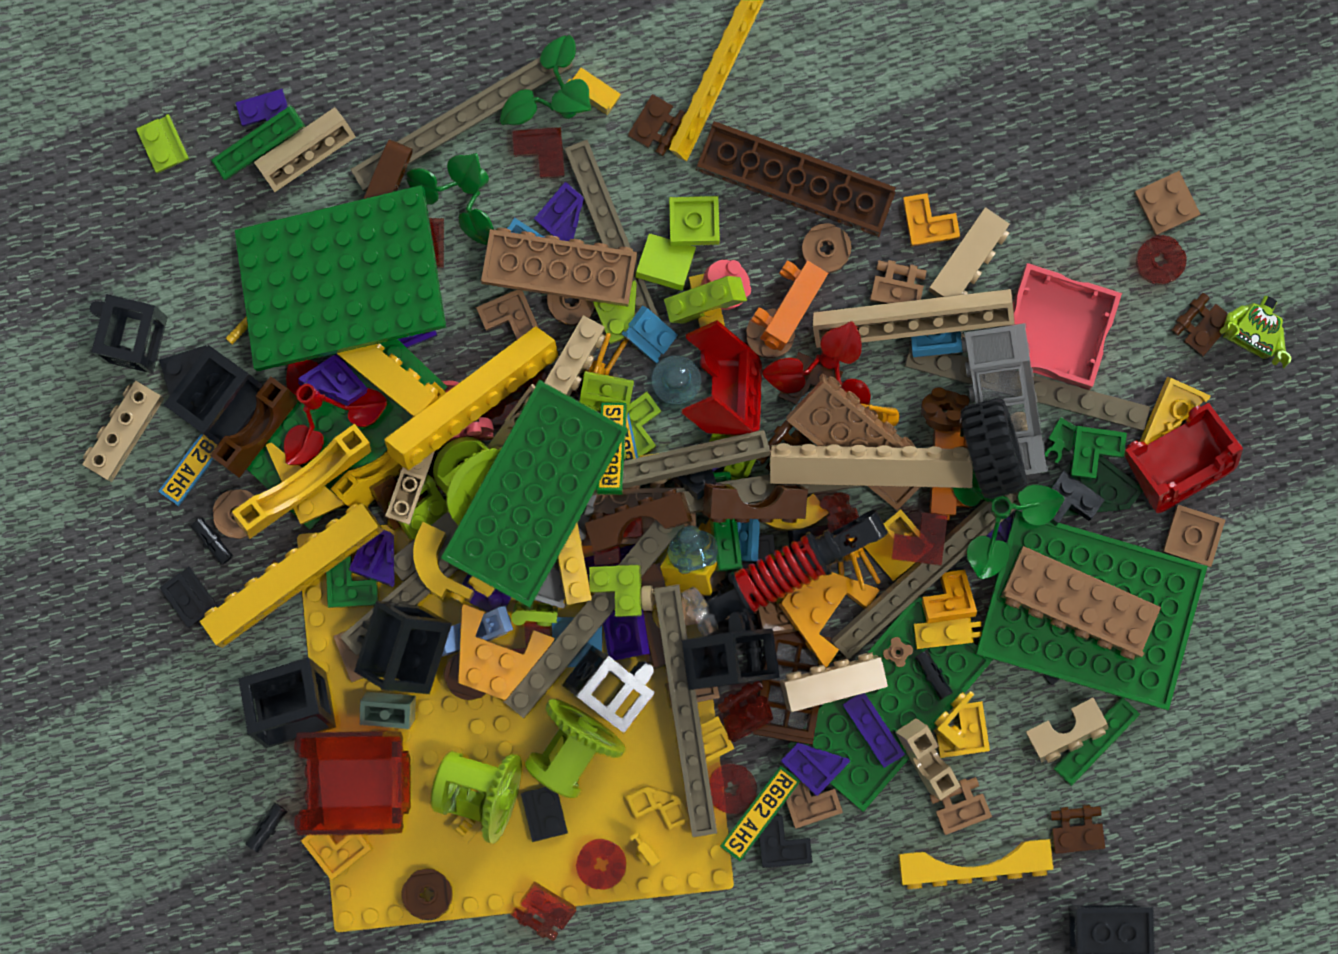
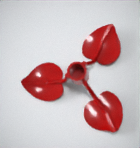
(837, 345)
(302, 442)

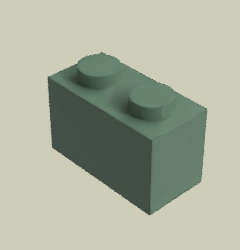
(387, 710)

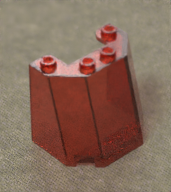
(354, 783)

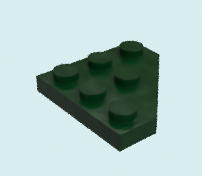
(1110, 484)

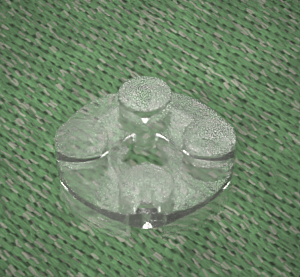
(698, 610)

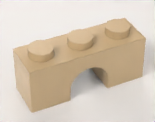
(1049, 743)
(931, 768)

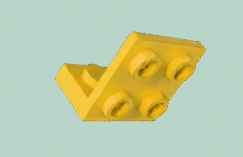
(952, 735)

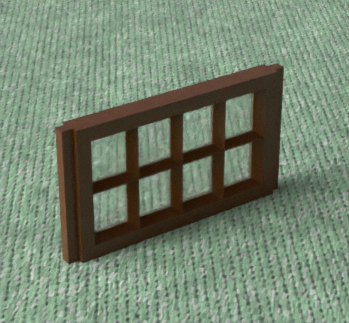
(789, 726)

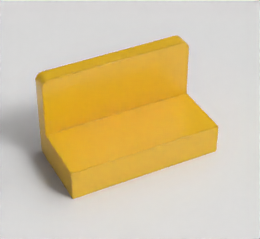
(600, 94)
(699, 578)

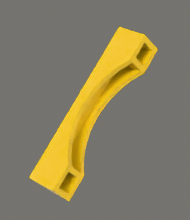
(355, 483)
(272, 504)
(1028, 856)

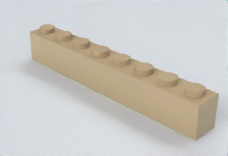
(921, 316)
(870, 466)

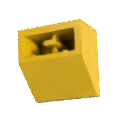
(882, 549)

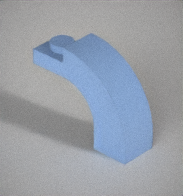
(493, 625)

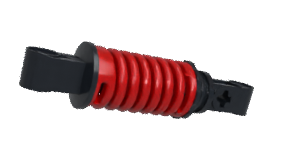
(793, 569)

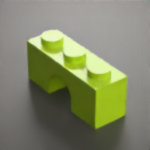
(710, 296)

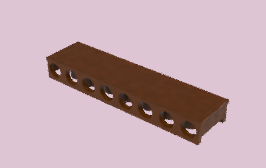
(796, 179)

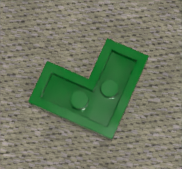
(1090, 444)
(348, 593)

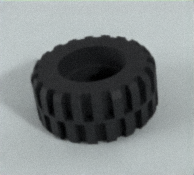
(993, 448)

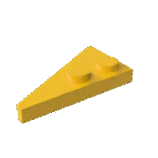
(1171, 408)
(314, 506)

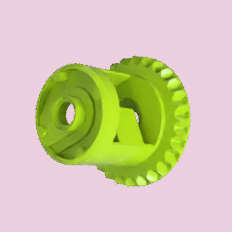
(464, 480)
(571, 748)
(495, 794)

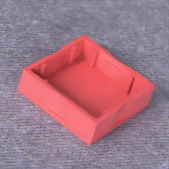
(1064, 324)

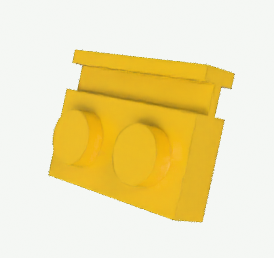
(714, 739)
(646, 854)

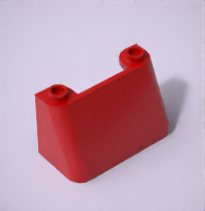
(1184, 459)

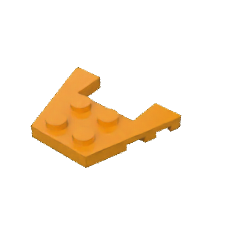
(815, 603)
(492, 666)

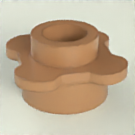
(905, 650)

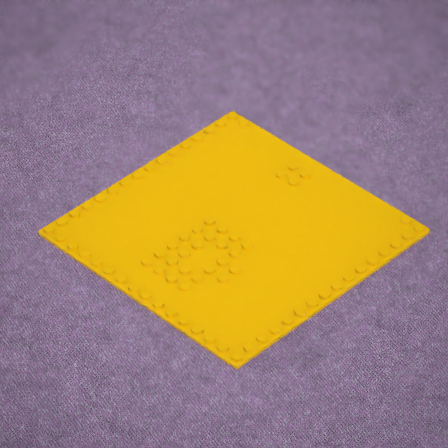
(496, 876)

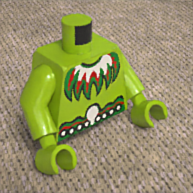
(1258, 330)

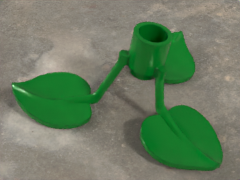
(568, 101)
(469, 176)
(1038, 508)

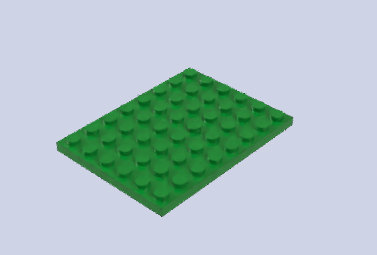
(339, 278)
(1039, 646)

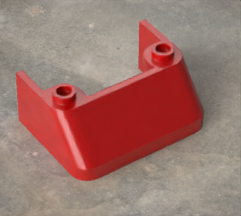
(736, 383)

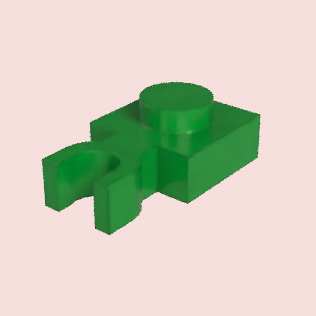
(1062, 437)

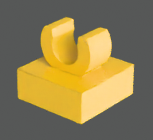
(465, 828)

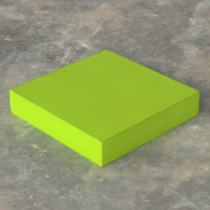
(694, 221)
(665, 263)

